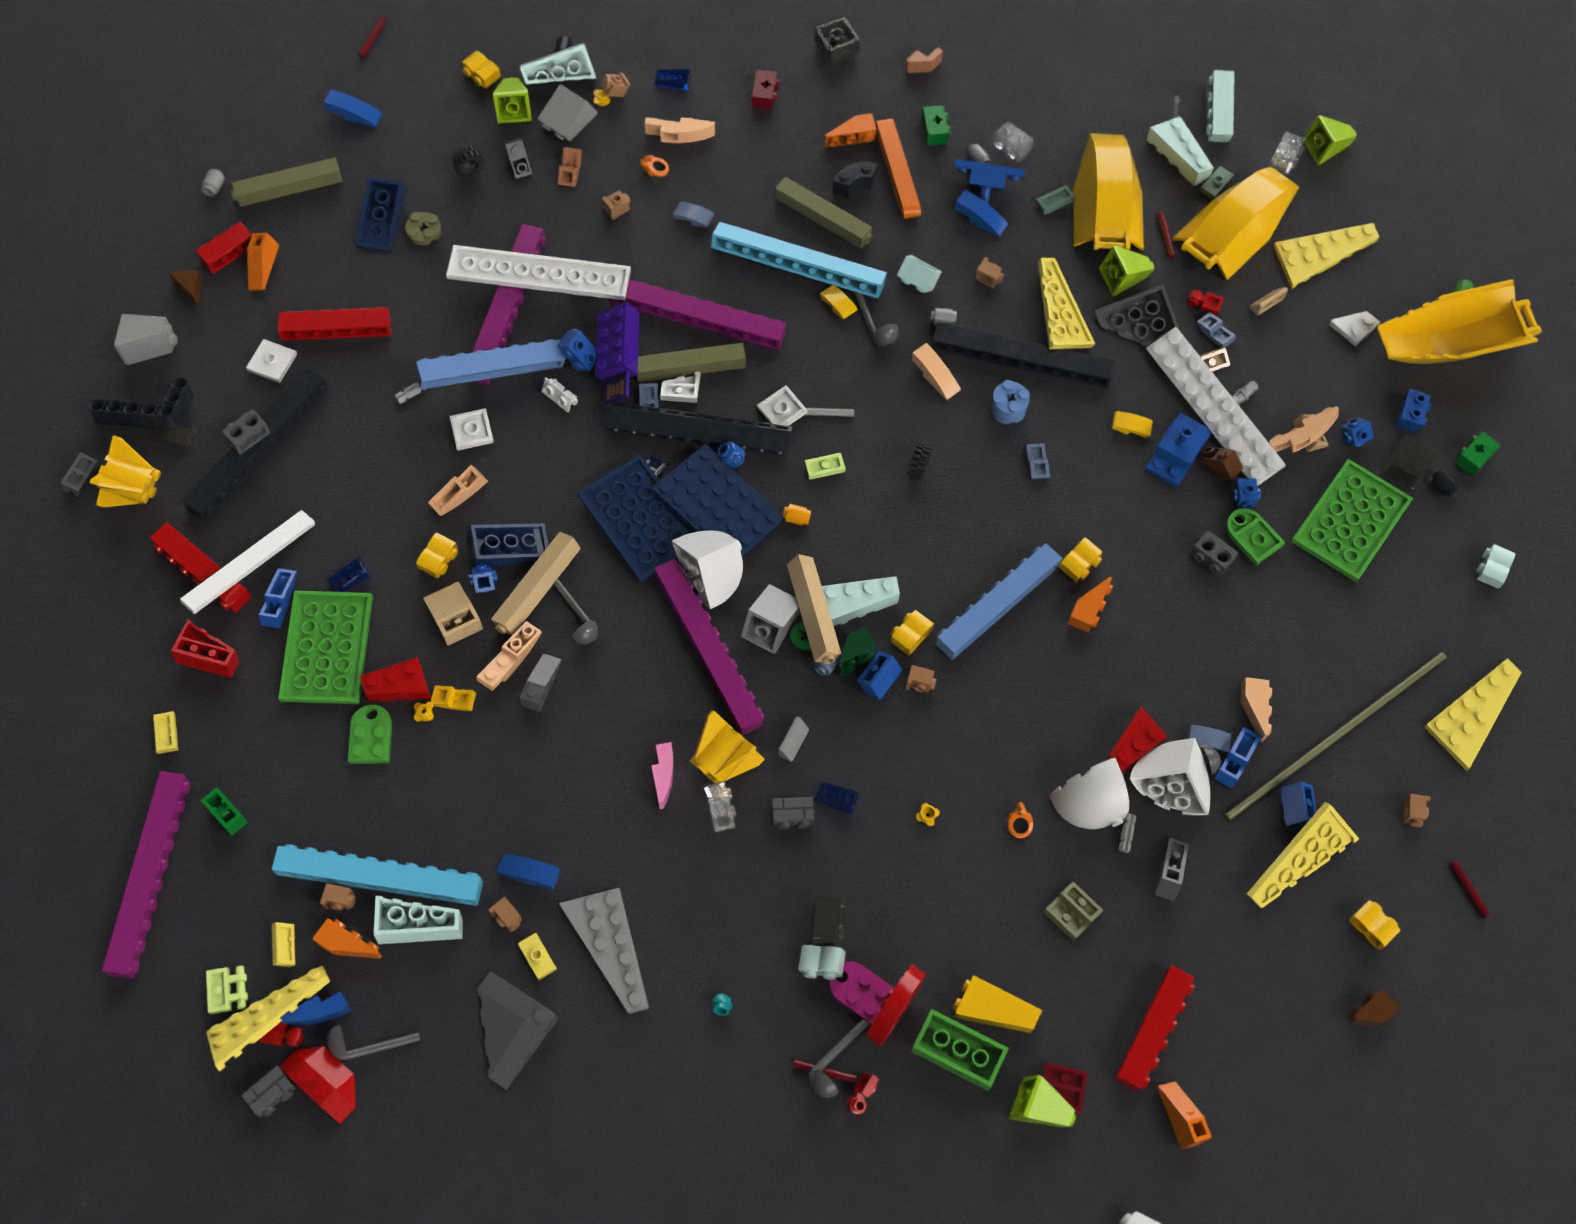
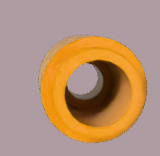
(796, 514)

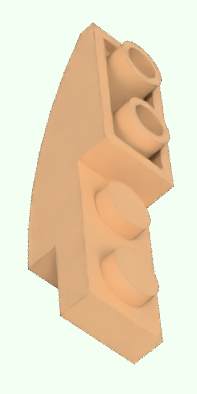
(686, 131)
(1312, 428)
(510, 657)

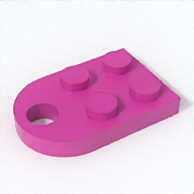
(861, 992)

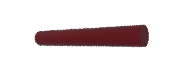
(372, 37)
(1166, 235)
(1470, 889)
(829, 1072)

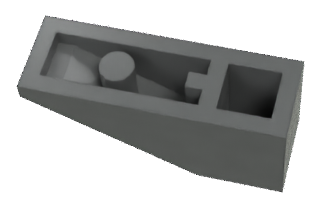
(540, 682)
(1172, 869)

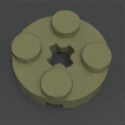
(420, 220)

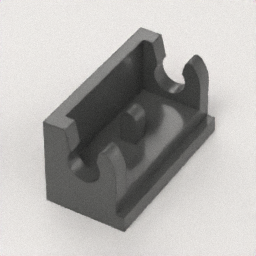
(78, 473)

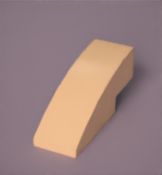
(935, 371)
(458, 490)

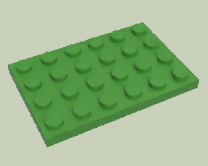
(1352, 520)
(326, 647)

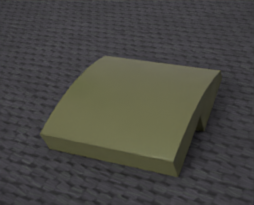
(1073, 911)

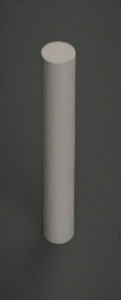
(830, 412)

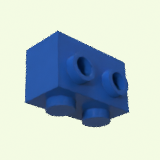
(578, 350)
(1413, 411)
(879, 675)
(1298, 804)

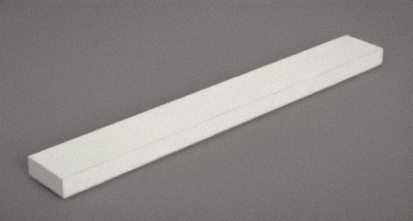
(247, 562)

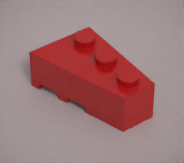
(203, 652)
(1137, 740)

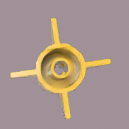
(125, 477)
(723, 751)

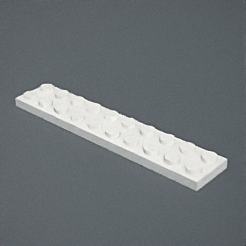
(539, 272)
(1215, 405)

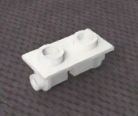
(556, 392)

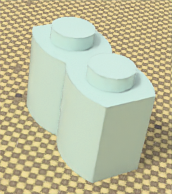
(1495, 566)
(821, 961)

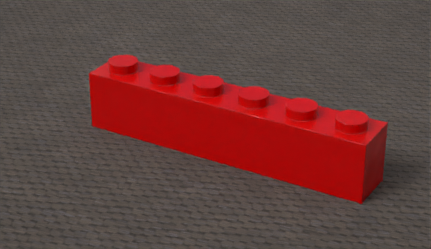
(334, 324)
(196, 564)
(1154, 1029)

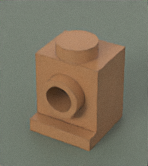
(615, 85)
(616, 204)
(989, 273)
(921, 679)
(1415, 809)
(337, 897)
(506, 914)

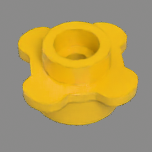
(601, 98)
(427, 716)
(929, 820)

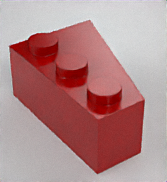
(396, 682)

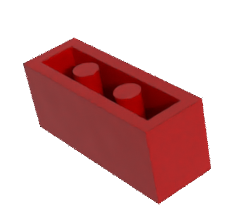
(225, 248)

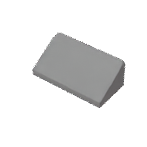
(793, 739)

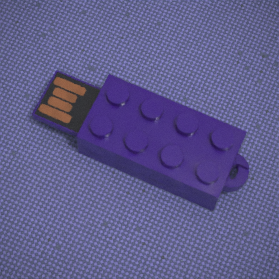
(617, 349)

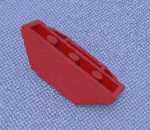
(323, 1080)

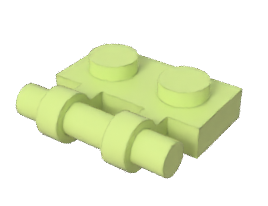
(219, 989)

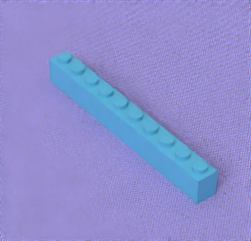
(798, 260)
(377, 875)

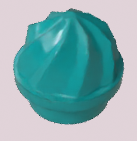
(721, 1004)

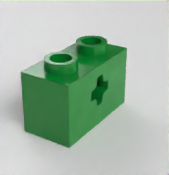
(935, 125)
(1477, 454)
(224, 811)

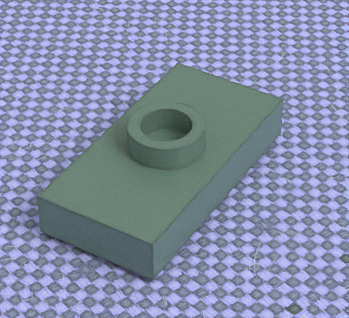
(1216, 182)
(1055, 200)

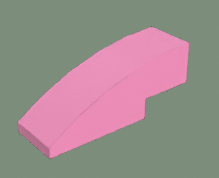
(663, 772)

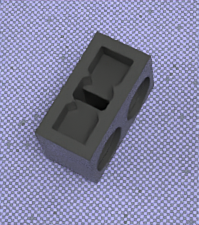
(248, 434)
(1217, 549)

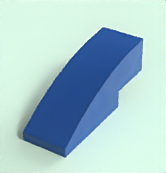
(352, 108)
(981, 213)
(277, 598)
(1237, 758)
(529, 871)
(317, 1011)

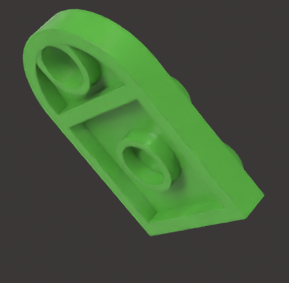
(1253, 536)
(370, 737)

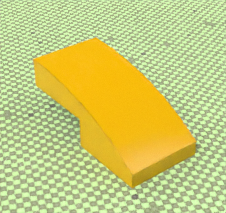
(839, 301)
(1133, 423)
(453, 698)

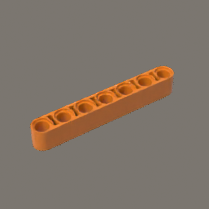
(897, 168)

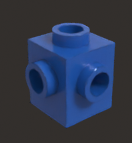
(1357, 432)
(1246, 493)
(483, 577)

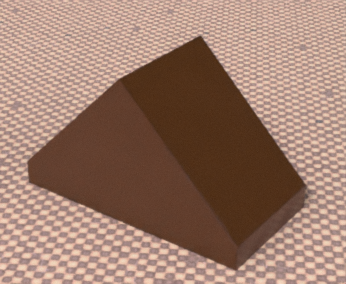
(189, 283)

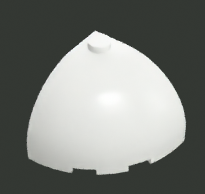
(711, 563)
(1174, 777)
(1095, 798)

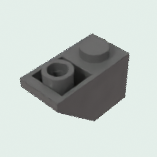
(517, 157)

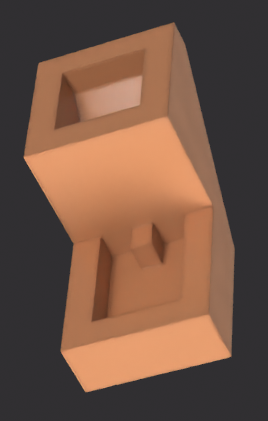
(920, 63)
(570, 167)

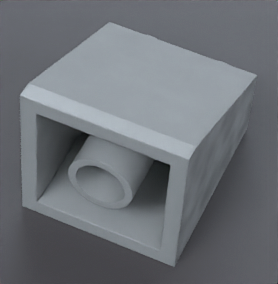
(566, 114)
(143, 338)
(770, 618)

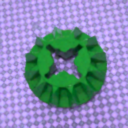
(796, 636)

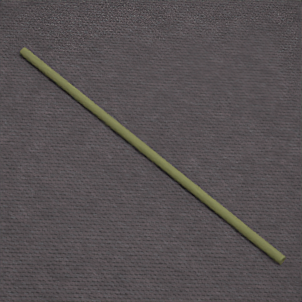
(1334, 737)

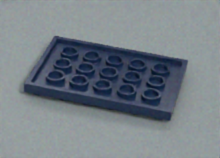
(717, 499)
(634, 517)

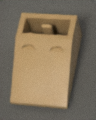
(453, 613)

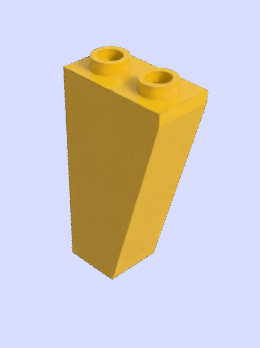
(994, 1007)

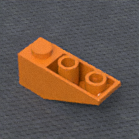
(855, 130)
(261, 257)
(1087, 607)
(341, 942)
(1184, 1116)

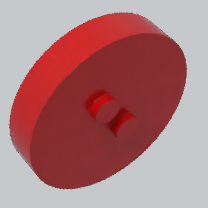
(896, 1004)

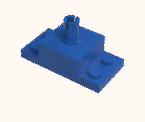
(988, 176)
(1178, 450)

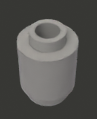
(976, 154)
(212, 182)
(943, 315)

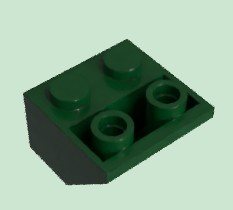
(857, 652)

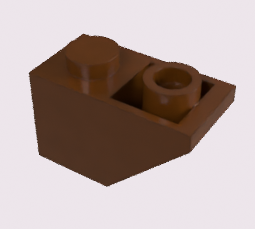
(1221, 462)
(1376, 1010)

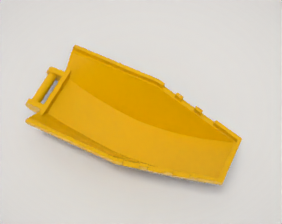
(1108, 195)
(1238, 221)
(1460, 326)

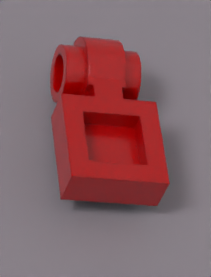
(1210, 302)
(279, 1033)
(863, 1088)

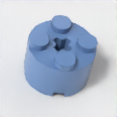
(1009, 402)

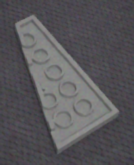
(606, 934)

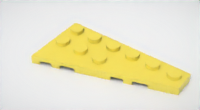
(1318, 252)
(1063, 318)
(1470, 718)
(1307, 852)
(261, 1016)

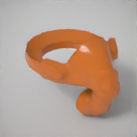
(647, 165)
(1020, 812)

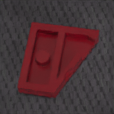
(1068, 1083)

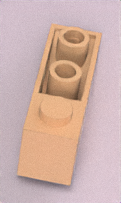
(1255, 701)

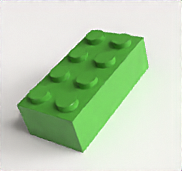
(960, 1050)

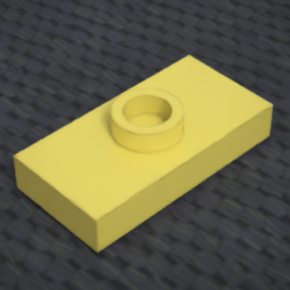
(165, 732)
(283, 944)
(537, 956)

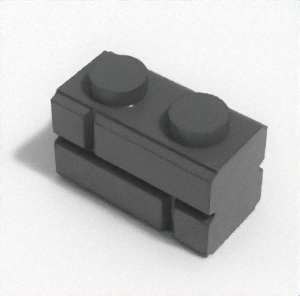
(793, 812)
(269, 1092)

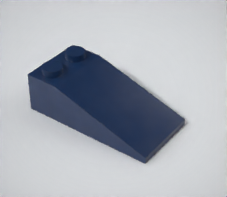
(381, 213)
(506, 543)

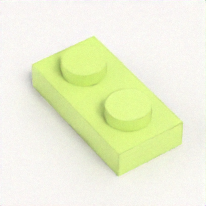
(824, 466)

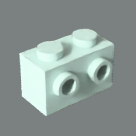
(918, 273)

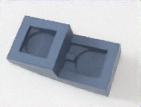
(695, 214)
(1215, 331)
(648, 395)
(1037, 461)
(1215, 738)

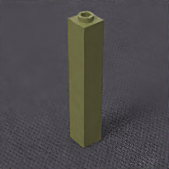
(286, 182)
(823, 212)
(690, 361)

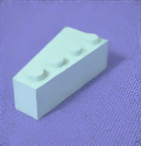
(560, 66)
(1220, 106)
(1181, 149)
(861, 597)
(414, 922)

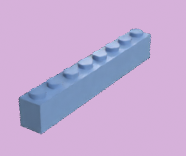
(488, 364)
(998, 601)

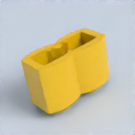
(480, 69)
(437, 555)
(1080, 560)
(911, 632)
(1375, 924)

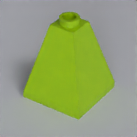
(512, 101)
(1327, 138)
(1124, 269)
(1041, 1104)

